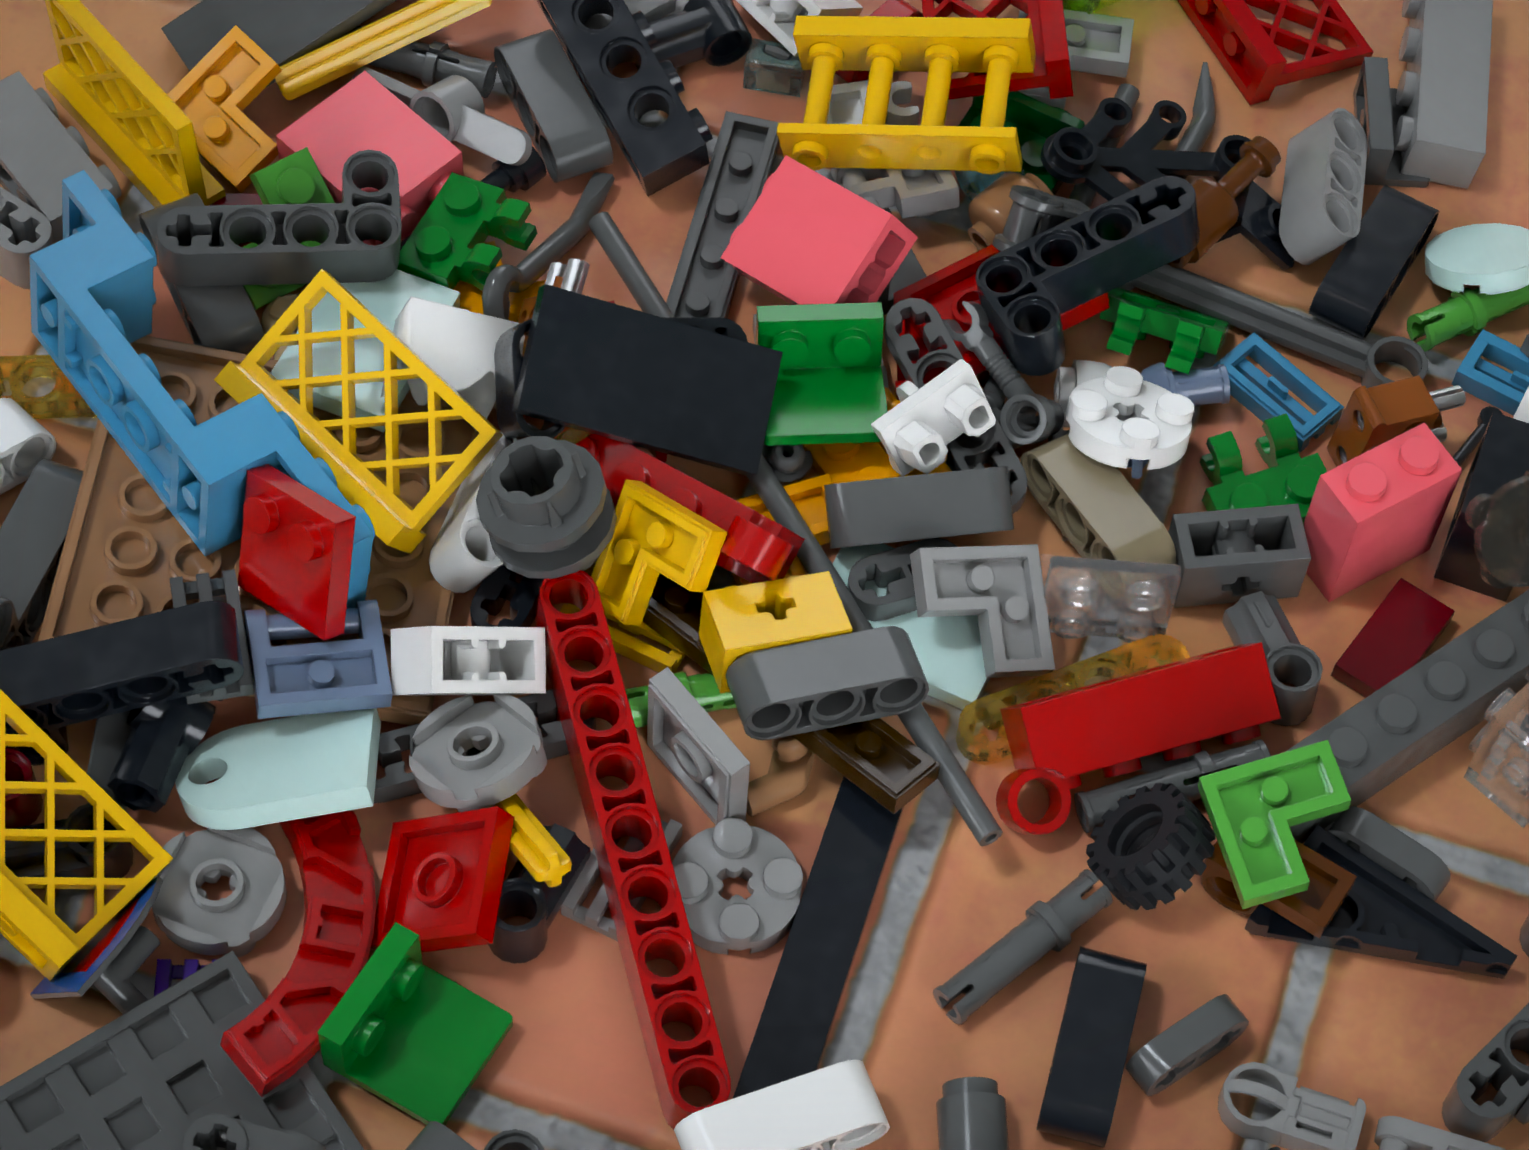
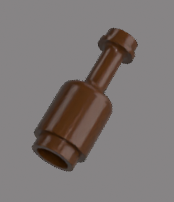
(1216, 199)

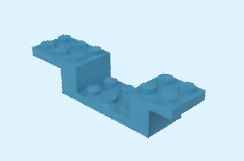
(86, 308)

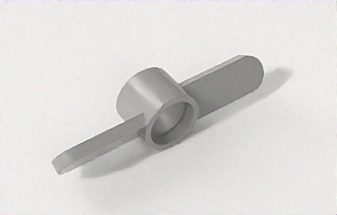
(459, 115)

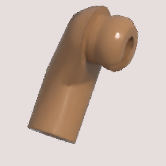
(786, 776)

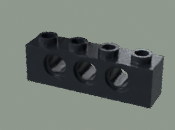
(654, 153)

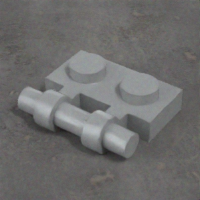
(911, 191)

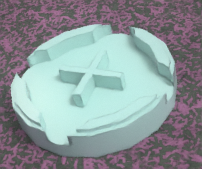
(1480, 255)

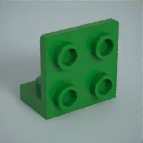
(827, 372)
(411, 1032)

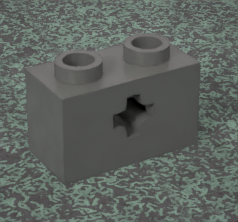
(1239, 554)

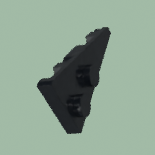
(1389, 920)

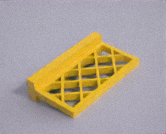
(124, 109)
(391, 516)
(23, 916)

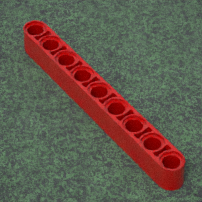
(626, 873)

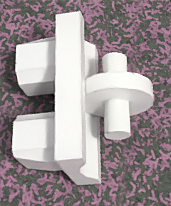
(932, 417)

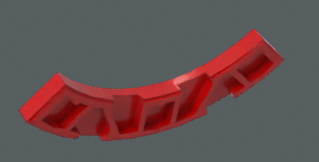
(331, 953)

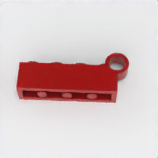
(754, 544)
(1128, 719)

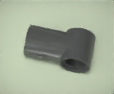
(1261, 619)

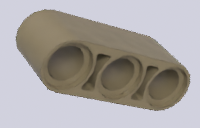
(1095, 505)

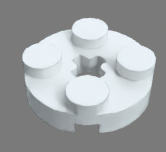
(1128, 419)

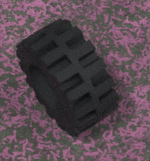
(1150, 846)

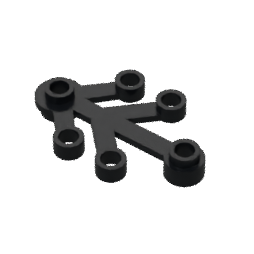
(1075, 157)

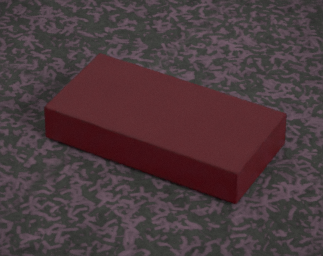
(1392, 639)

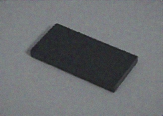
(647, 381)

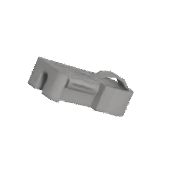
(1304, 1116)

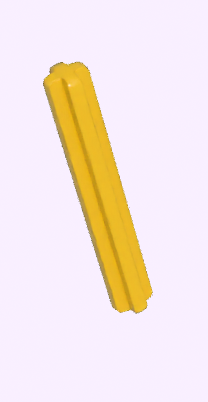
(371, 43)

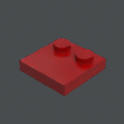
(296, 551)
(445, 878)

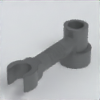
(1020, 409)

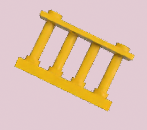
(913, 45)

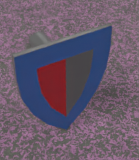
(110, 957)

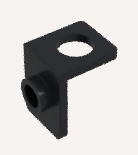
(1260, 224)

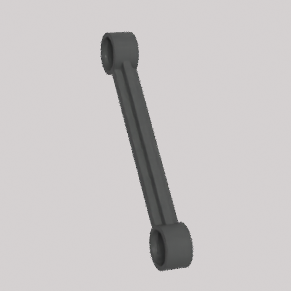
(1283, 326)

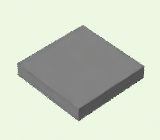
(696, 749)

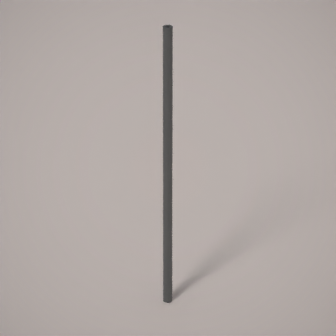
(811, 554)

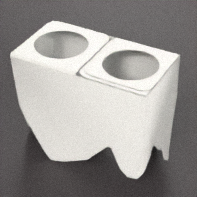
(456, 346)

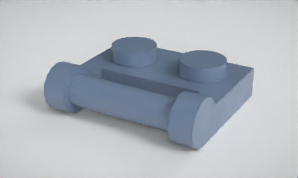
(319, 674)

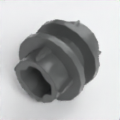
(546, 507)

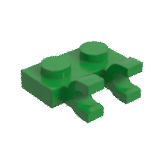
(453, 232)
(1140, 315)
(1283, 483)

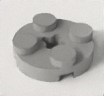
(481, 780)
(747, 853)
(232, 921)

